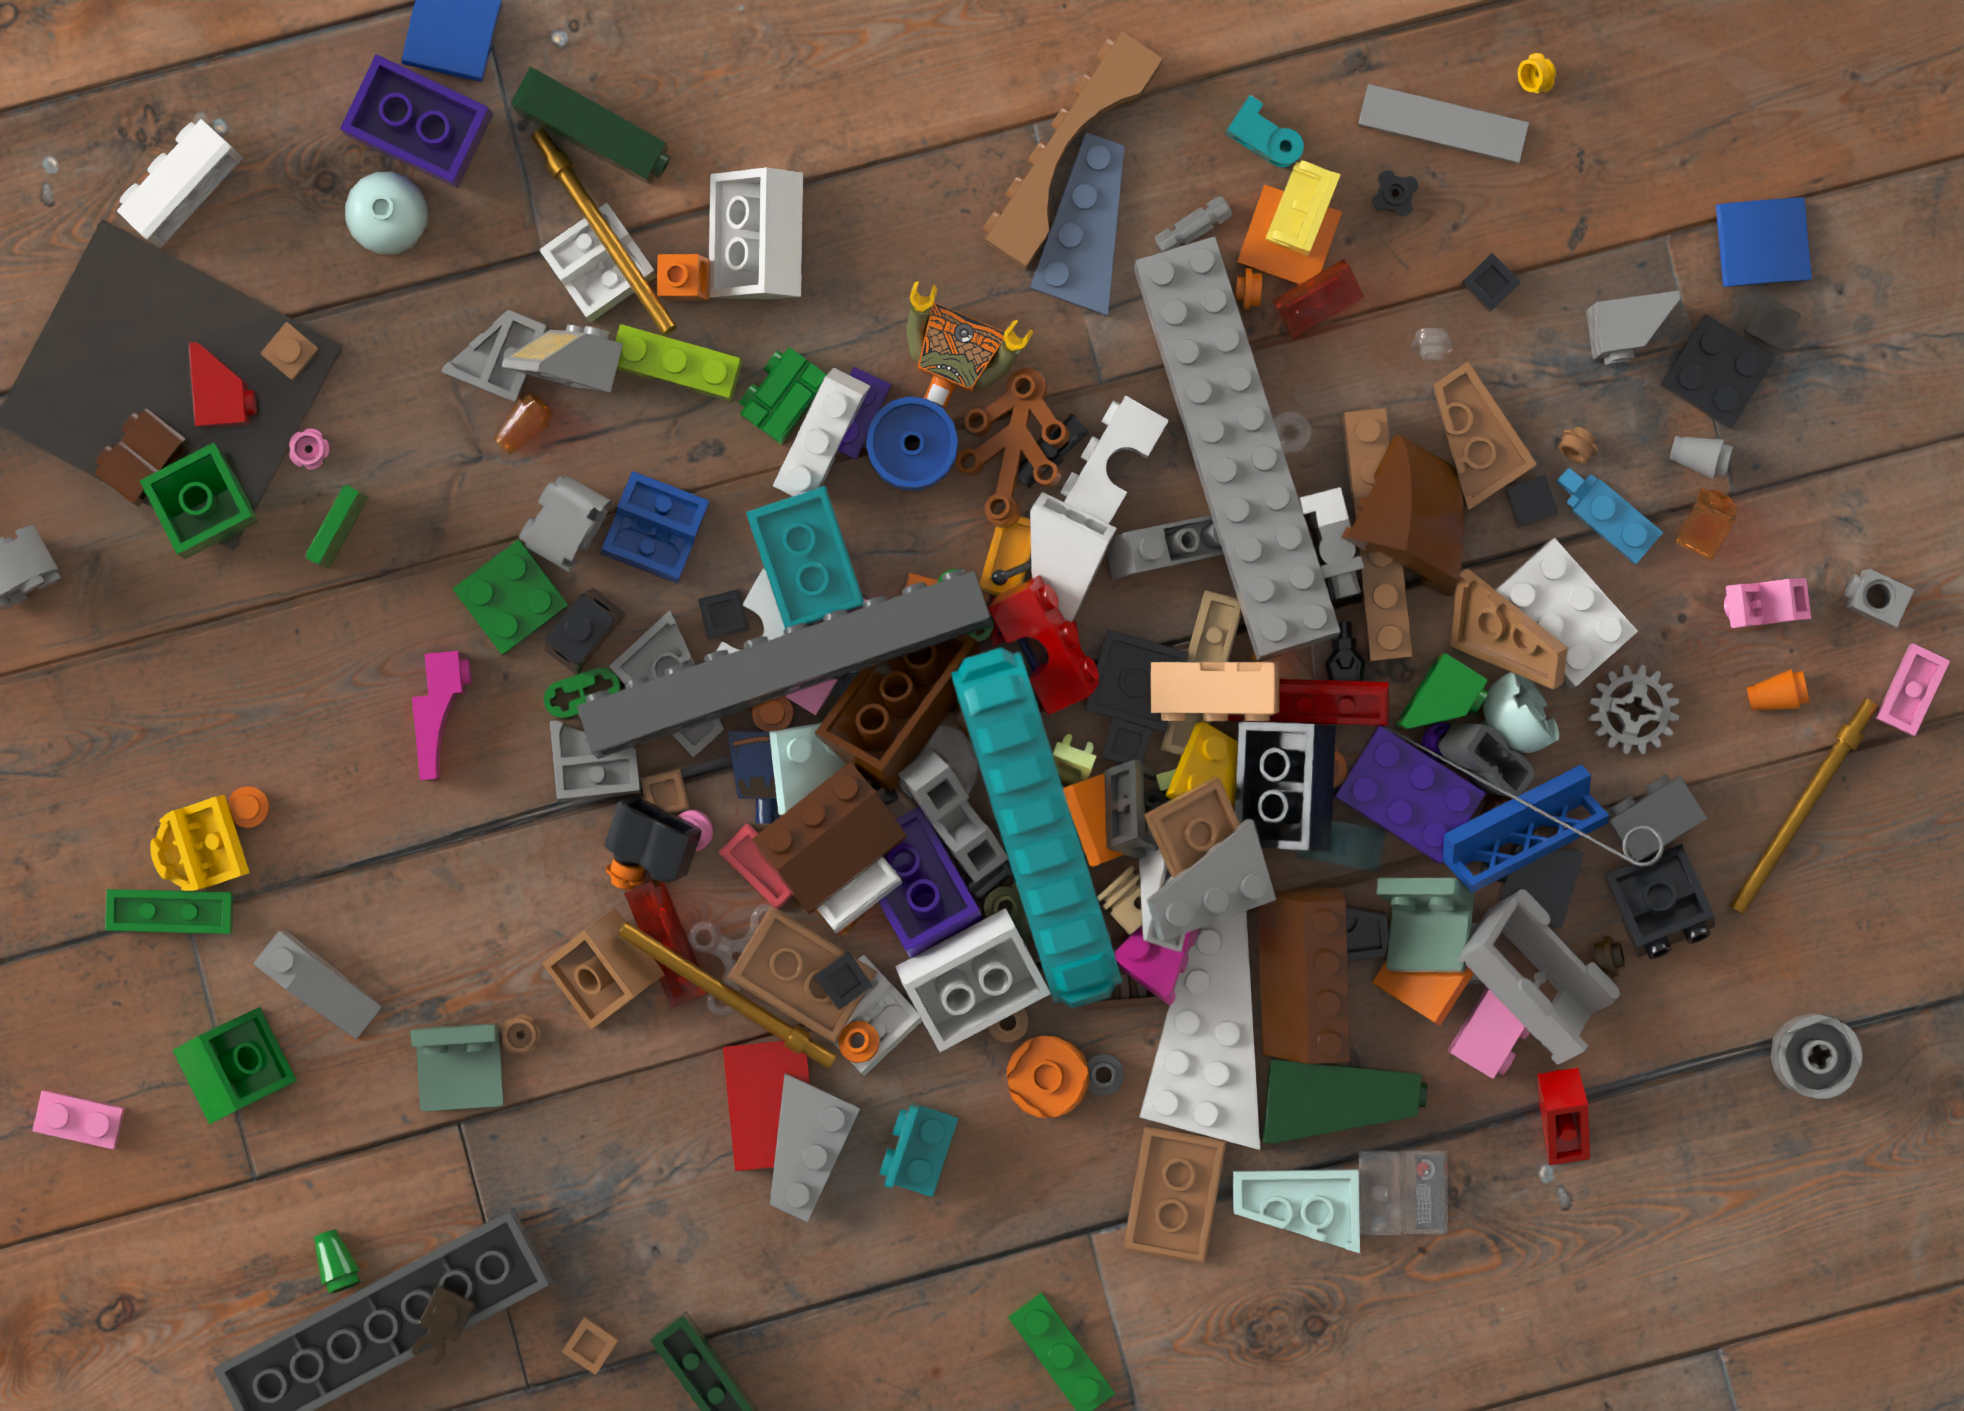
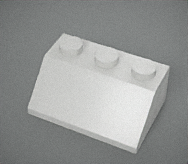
(178, 183)
(755, 234)

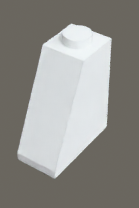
(1067, 550)

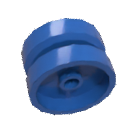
(887, 443)

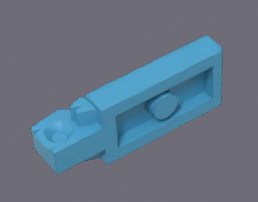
(1609, 515)

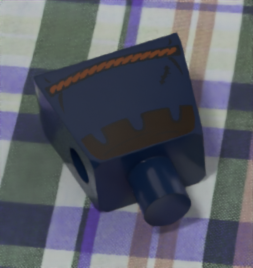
(755, 772)

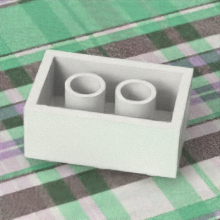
(1569, 607)
(972, 980)

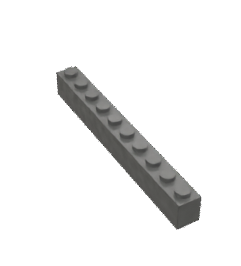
(784, 664)

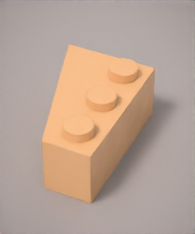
(1215, 689)

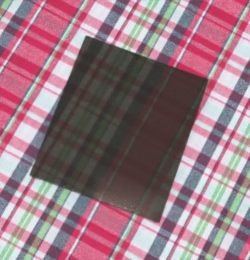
(124, 348)

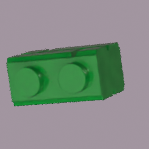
(783, 394)

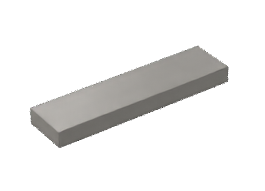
(1443, 124)

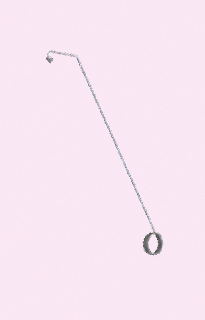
(1626, 856)

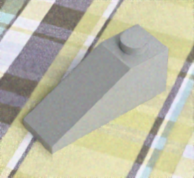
(317, 983)

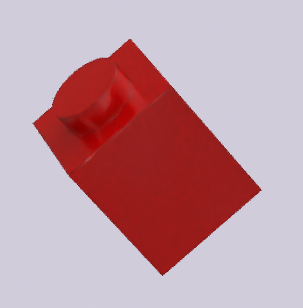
(218, 392)
(1564, 1116)

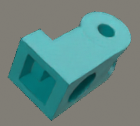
(1264, 138)

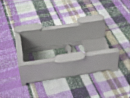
(1580, 987)

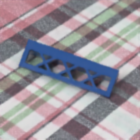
(1511, 823)

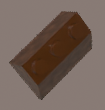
(829, 838)

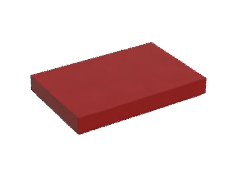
(755, 1098)

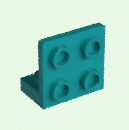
(920, 1149)

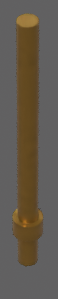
(561, 169)
(1847, 738)
(795, 1038)

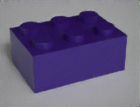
(416, 121)
(1407, 793)

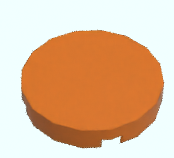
(1048, 1076)

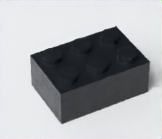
(1286, 783)

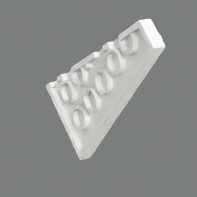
(1206, 1048)

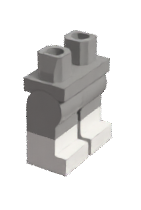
(1335, 555)

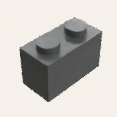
(1666, 809)

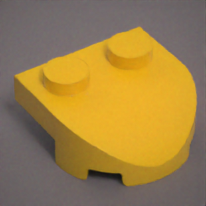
(1206, 756)
(199, 846)

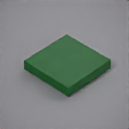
(336, 526)

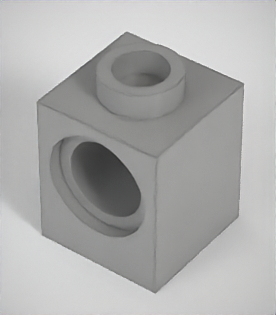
(1896, 598)

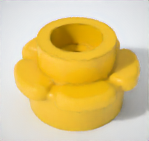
(1537, 74)

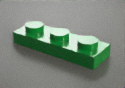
(169, 911)
(1061, 1354)

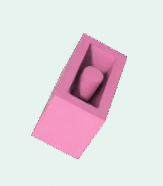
(1488, 1036)

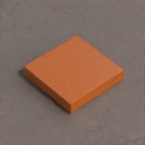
(1275, 259)
(1088, 812)
(1425, 992)

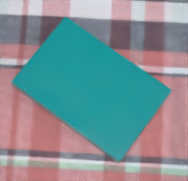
(805, 557)

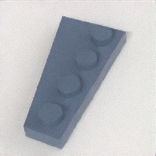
(1082, 238)

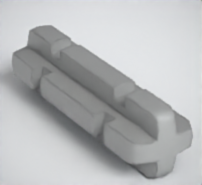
(1194, 225)

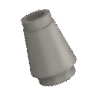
(1702, 455)

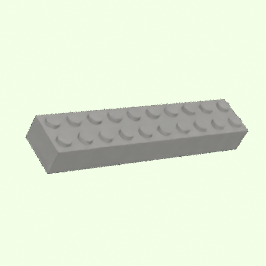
(1236, 449)

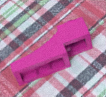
(445, 679)

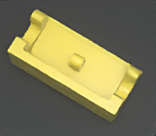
(1302, 207)

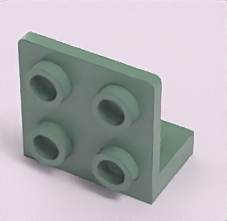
(1427, 923)
(459, 1066)

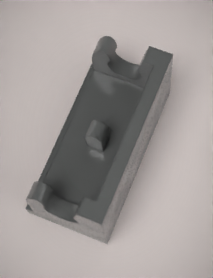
(1126, 809)

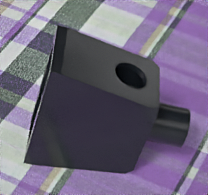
(583, 630)
(1547, 880)

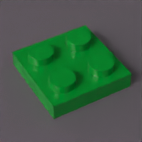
(510, 597)

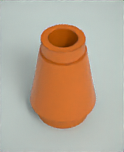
(1779, 692)

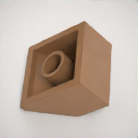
(601, 970)

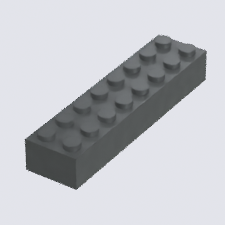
(380, 1322)

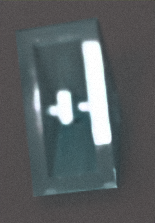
(1351, 847)

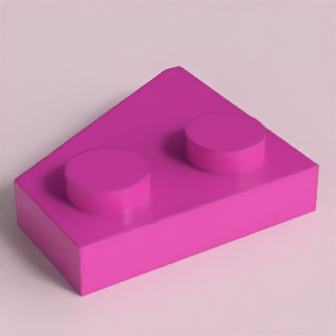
(1154, 965)

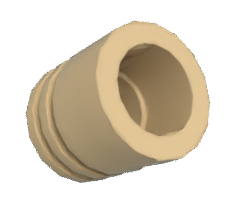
(1121, 896)

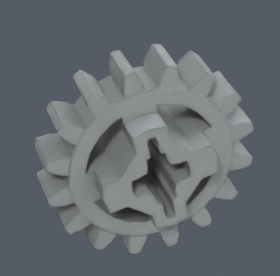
(1636, 690)

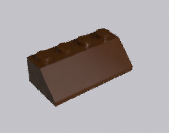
(895, 709)
(1304, 976)

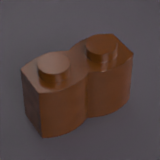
(143, 450)

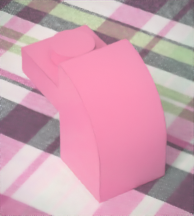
(1767, 602)

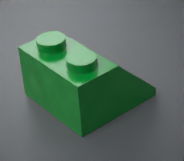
(198, 501)
(1444, 694)
(234, 1065)

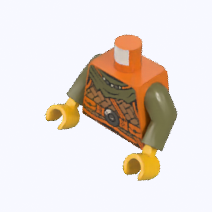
(957, 348)

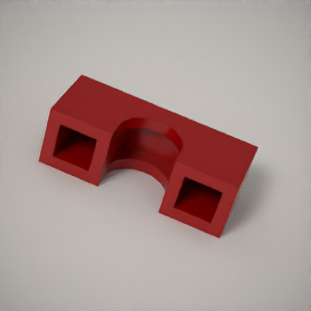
(1034, 613)

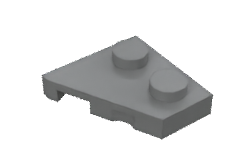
(483, 358)
(584, 776)

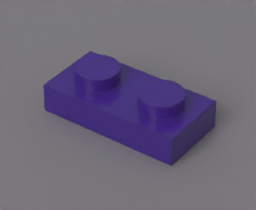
(858, 431)

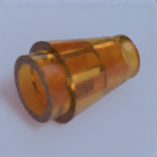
(523, 422)

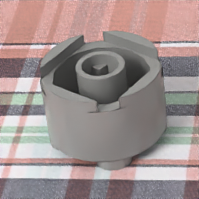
(566, 522)
(24, 566)
(1837, 1067)

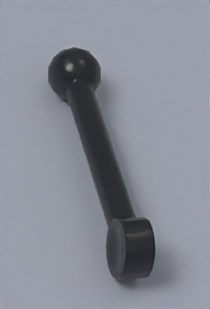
(1000, 576)

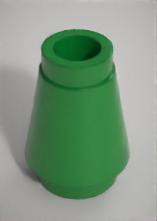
(335, 1263)

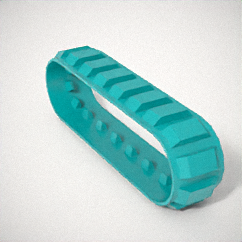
(1037, 827)

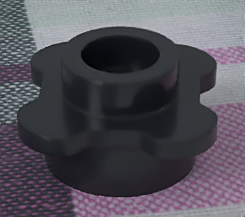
(1399, 204)

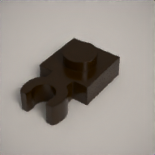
(444, 1318)

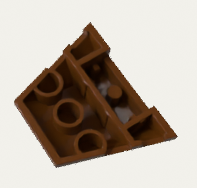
(1414, 515)

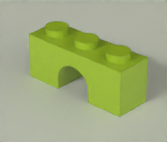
(678, 362)

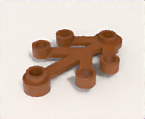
(1013, 441)

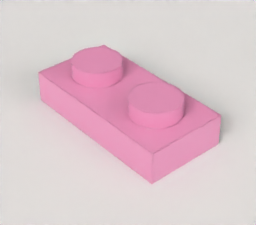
(1912, 689)
(78, 1119)

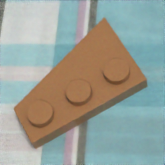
(1479, 436)
(1503, 634)

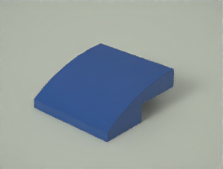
(452, 36)
(1763, 242)
(655, 527)

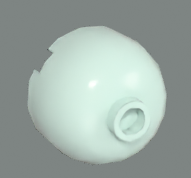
(386, 213)
(1517, 713)

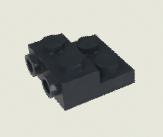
(1661, 903)

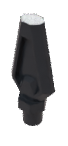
(1345, 661)

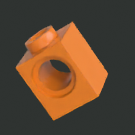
(683, 277)

